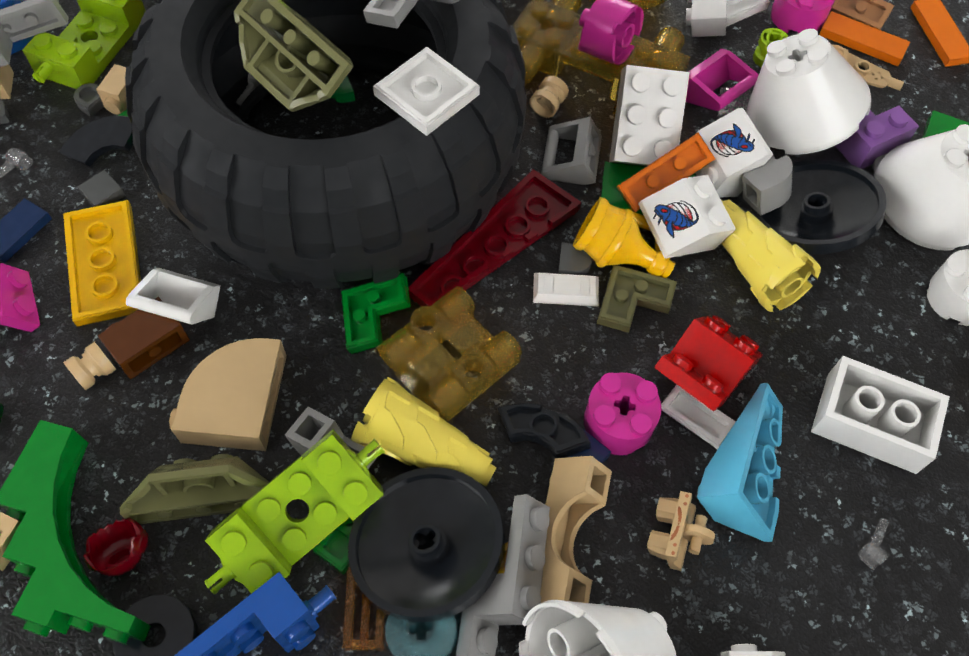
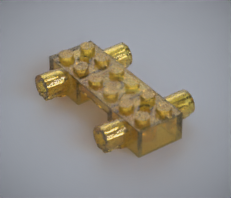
(551, 39)

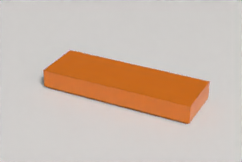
(941, 31)
(864, 38)
(666, 170)

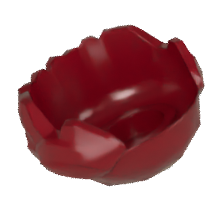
(116, 547)

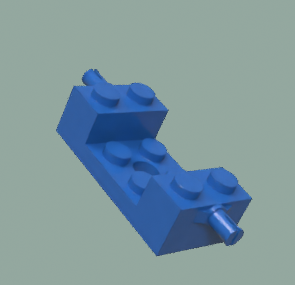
(268, 608)

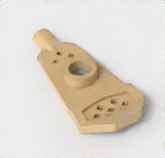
(873, 73)

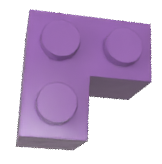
(877, 136)

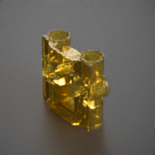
(432, 371)

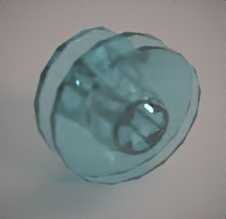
(437, 643)

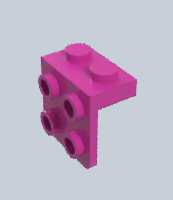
(17, 299)

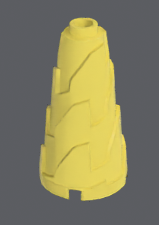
(768, 261)
(418, 435)

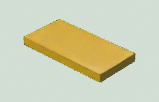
(101, 261)

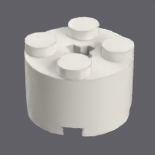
(950, 288)

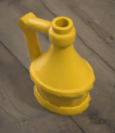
(614, 238)

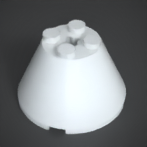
(807, 95)
(929, 189)
(593, 630)

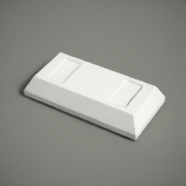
(566, 289)
(697, 417)

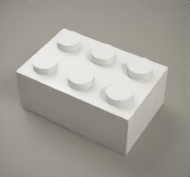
(648, 114)
(881, 415)

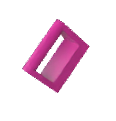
(715, 72)

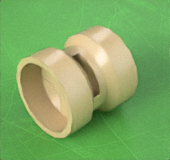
(549, 96)
(93, 363)

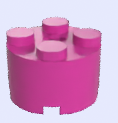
(800, 14)
(610, 29)
(626, 395)

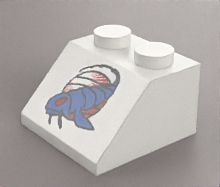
(736, 151)
(687, 217)

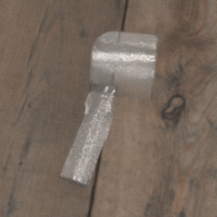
(15, 158)
(872, 553)

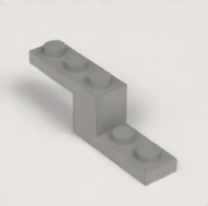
(26, 21)
(516, 589)

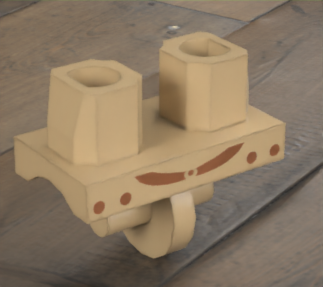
(674, 545)

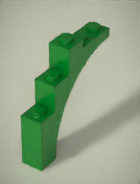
(44, 547)

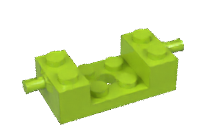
(73, 56)
(262, 536)

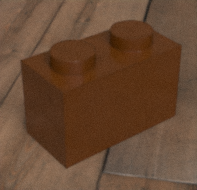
(142, 340)

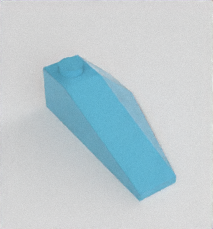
(742, 471)

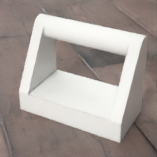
(182, 296)

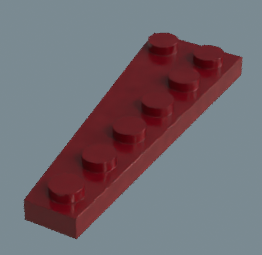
(511, 226)

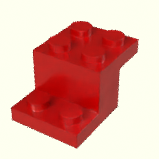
(710, 361)

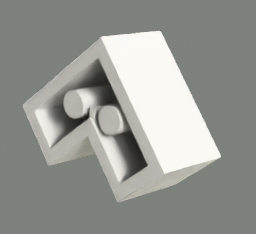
(707, 17)

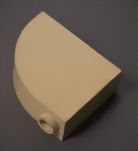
(231, 396)

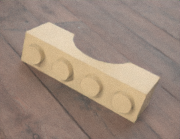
(574, 493)

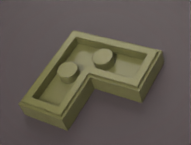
(633, 288)

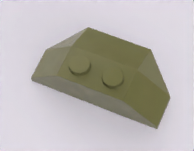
(288, 54)
(193, 489)

